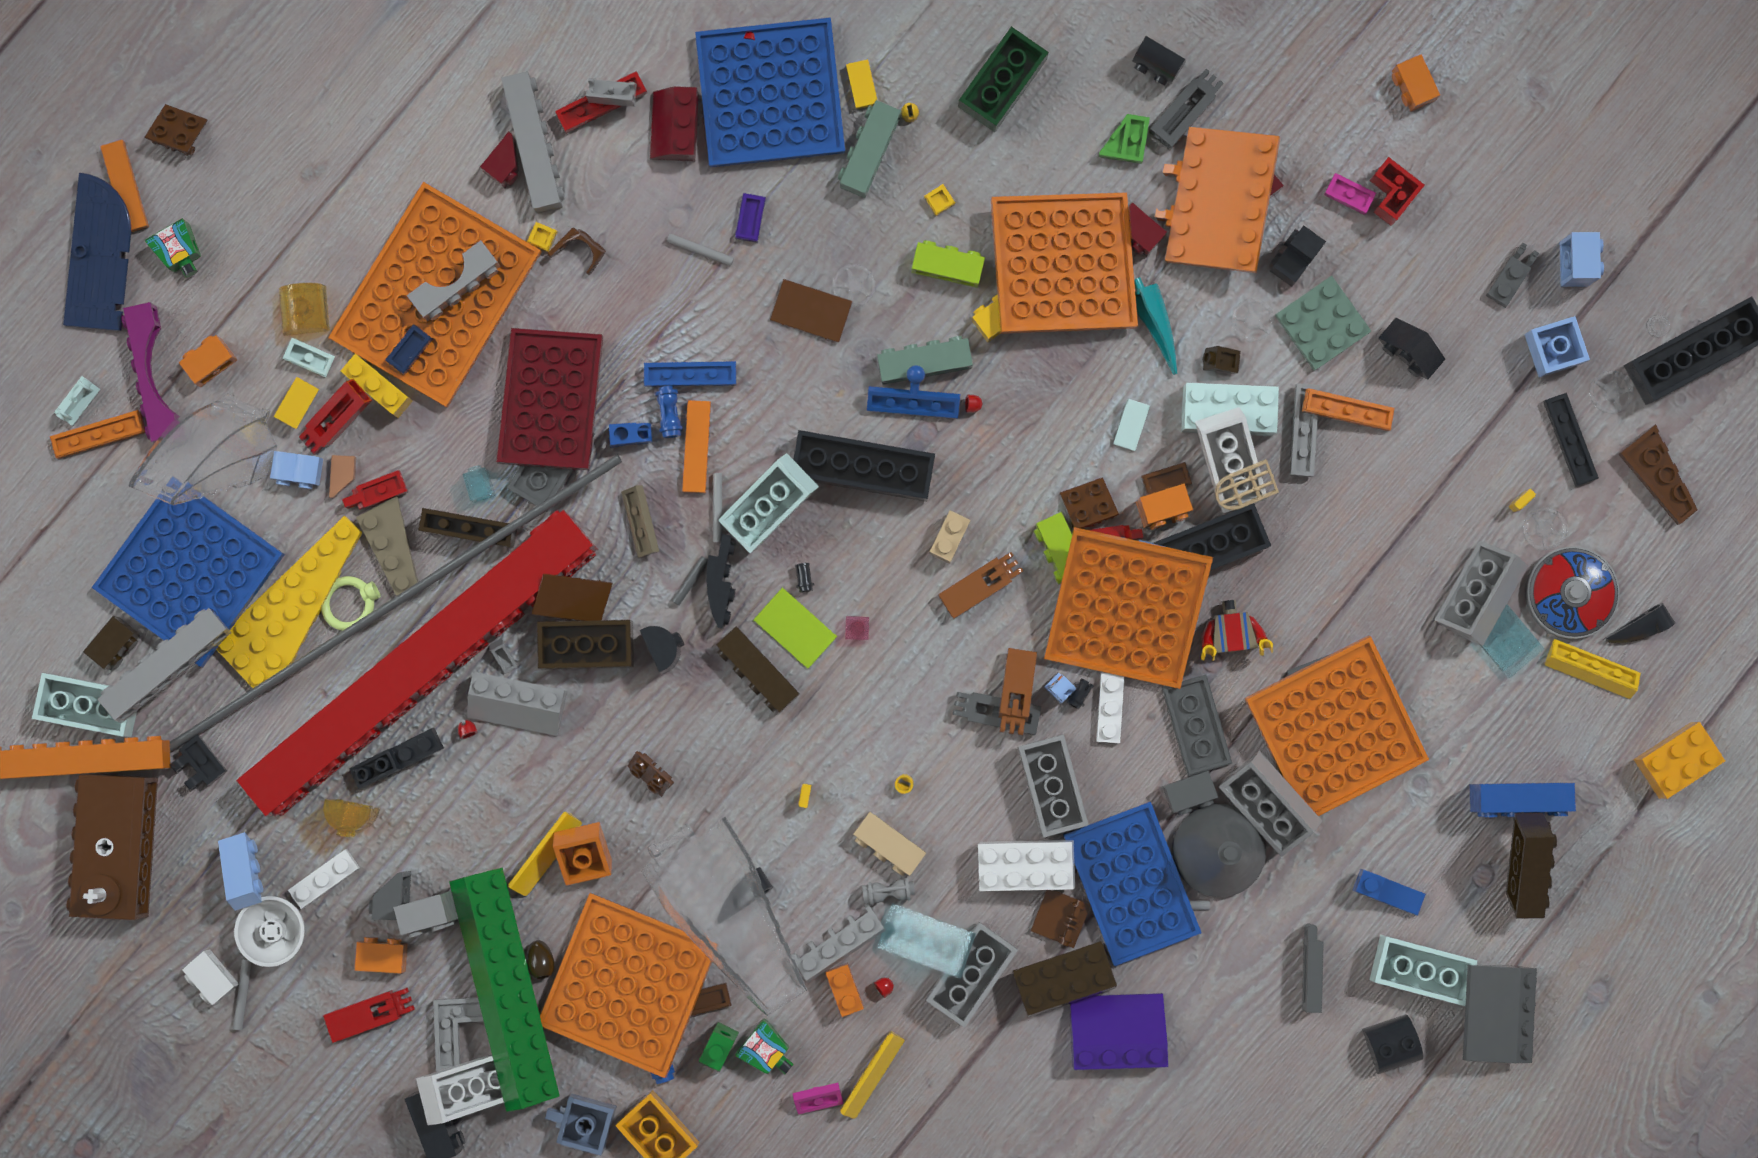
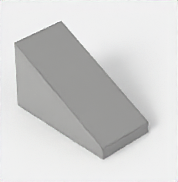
(502, 655)

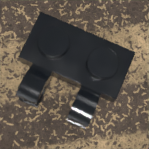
(202, 760)

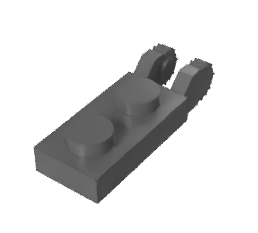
(1511, 277)

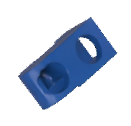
(629, 434)

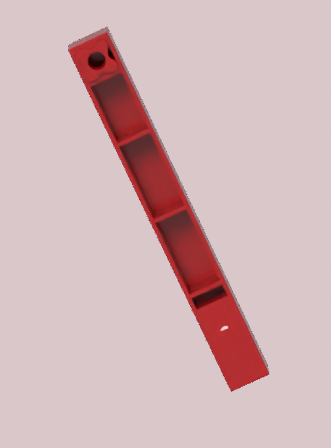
(416, 666)

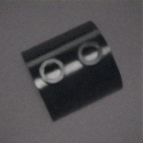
(1158, 60)
(663, 647)
(1393, 1043)

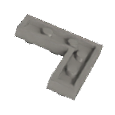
(447, 1016)

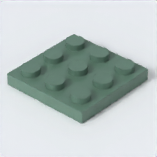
(1323, 323)

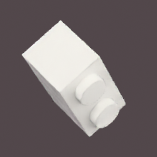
(210, 977)

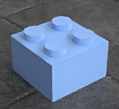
(1581, 259)
(1557, 346)

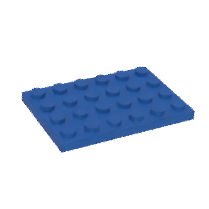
(1132, 884)

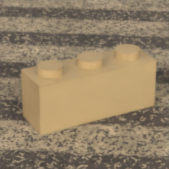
(889, 844)

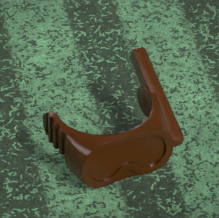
(597, 250)

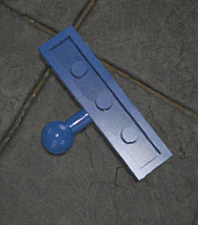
(913, 400)

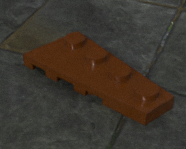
(1654, 468)

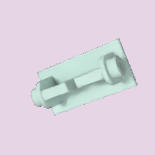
(77, 401)

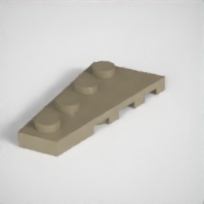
(390, 544)

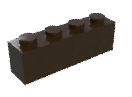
(462, 526)
(757, 669)

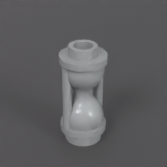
(877, 892)

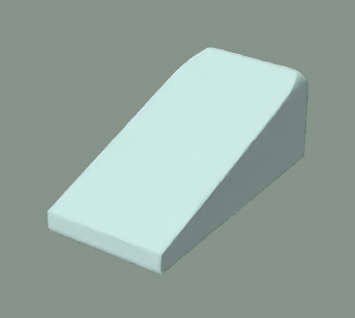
(308, 357)
(1131, 424)

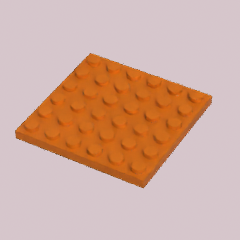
(1063, 262)
(1127, 607)
(1337, 727)
(626, 985)

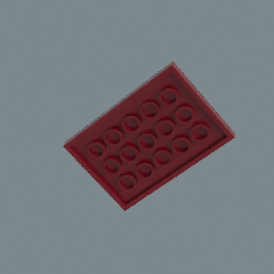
(550, 399)

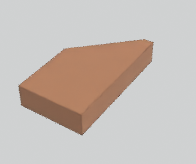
(341, 474)

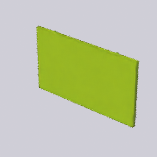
(795, 628)

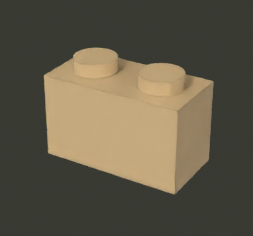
(949, 537)

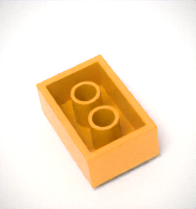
(1679, 760)
(656, 1130)

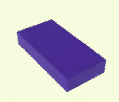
(750, 217)

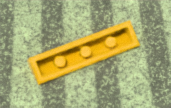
(1593, 669)
(541, 857)
(872, 1075)

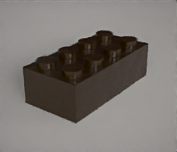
(585, 644)
(1530, 865)
(1064, 979)

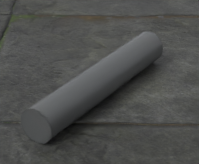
(690, 580)

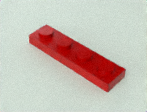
(582, 111)

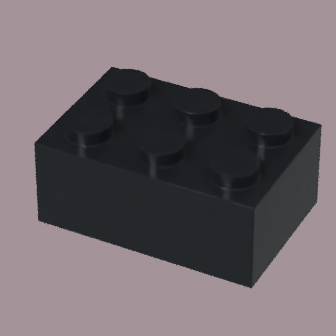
(437, 1140)

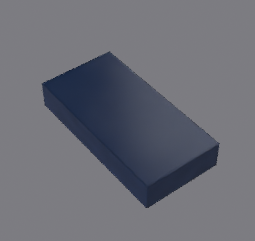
(409, 349)

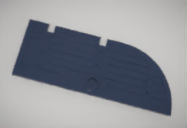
(96, 267)

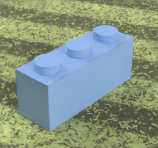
(240, 871)

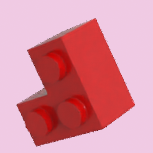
(1400, 190)

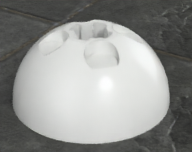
(260, 939)

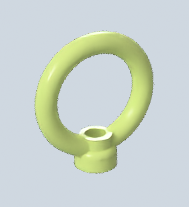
(368, 592)

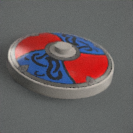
(1572, 592)

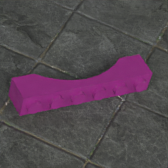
(143, 328)

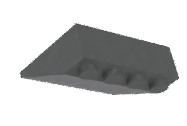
(1499, 1013)

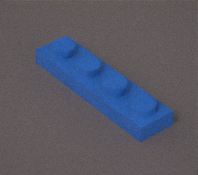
(690, 374)

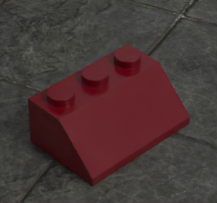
(674, 124)

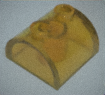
(304, 308)
(349, 816)

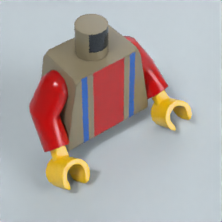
(1233, 633)

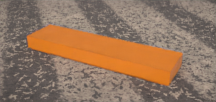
(124, 182)
(1348, 409)
(97, 434)
(696, 446)

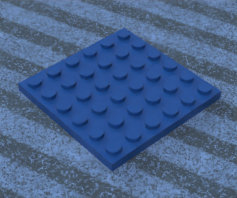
(770, 93)
(184, 563)

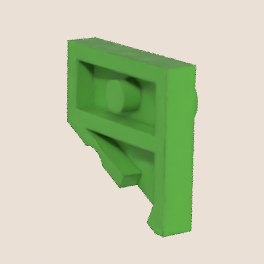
(1128, 140)

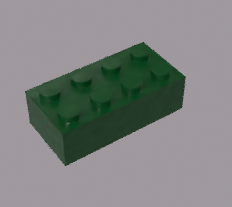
(1003, 79)

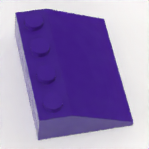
(1119, 1032)

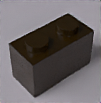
(112, 643)

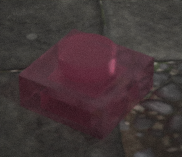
(857, 628)

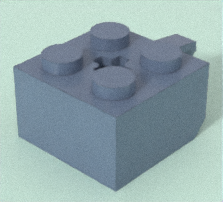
(572, 1130)

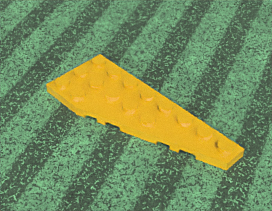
(279, 620)

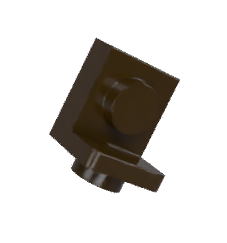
(1221, 359)

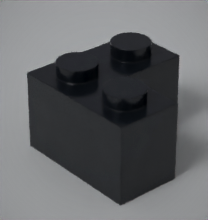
(1300, 251)
(1412, 347)

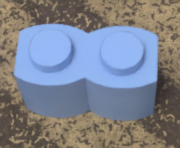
(297, 469)

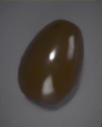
(540, 960)

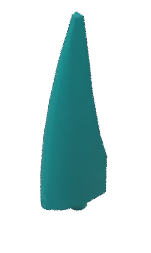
(1154, 315)

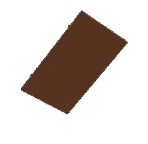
(811, 310)
(571, 598)

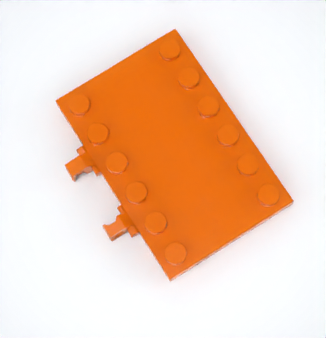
(1220, 199)

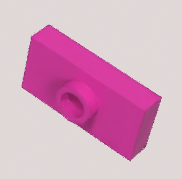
(1349, 193)
(818, 1098)

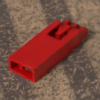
(344, 409)
(360, 1018)

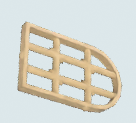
(1255, 488)

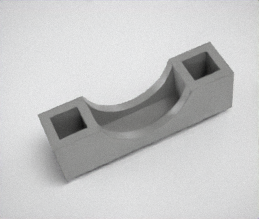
(477, 266)

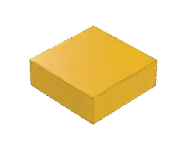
(939, 200)
(542, 236)
(1522, 500)
(805, 795)

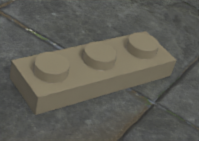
(640, 521)

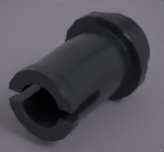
(804, 577)
(1079, 695)

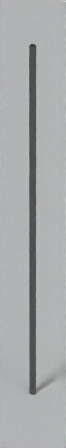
(395, 602)

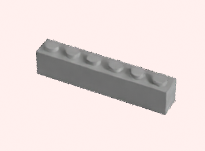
(532, 142)
(164, 665)

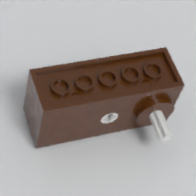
(112, 847)

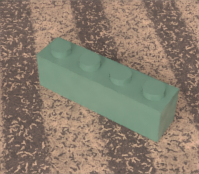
(870, 148)
(934, 358)

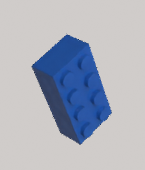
(1513, 798)

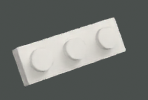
(1110, 708)
(323, 879)

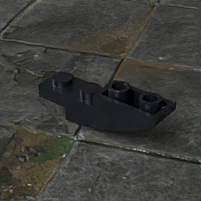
(718, 590)
(396, 758)

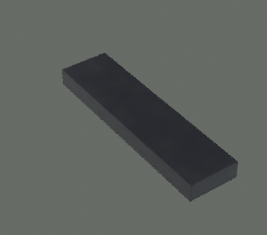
(1570, 439)

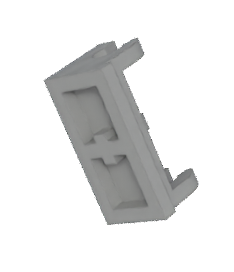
(611, 92)

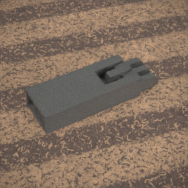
(1179, 116)
(971, 706)
(1312, 970)

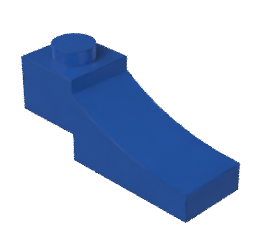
(1388, 892)

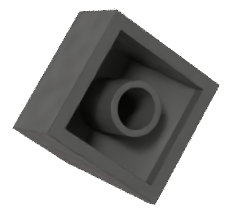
(392, 894)

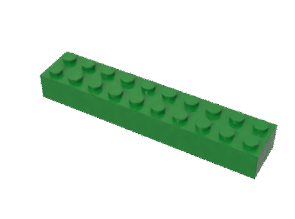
(504, 989)

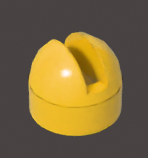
(904, 112)
(902, 787)

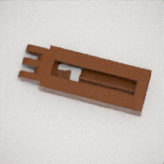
(974, 589)
(1017, 680)

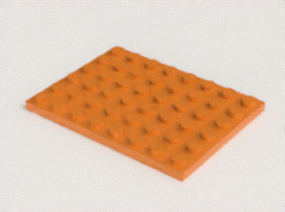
(430, 249)

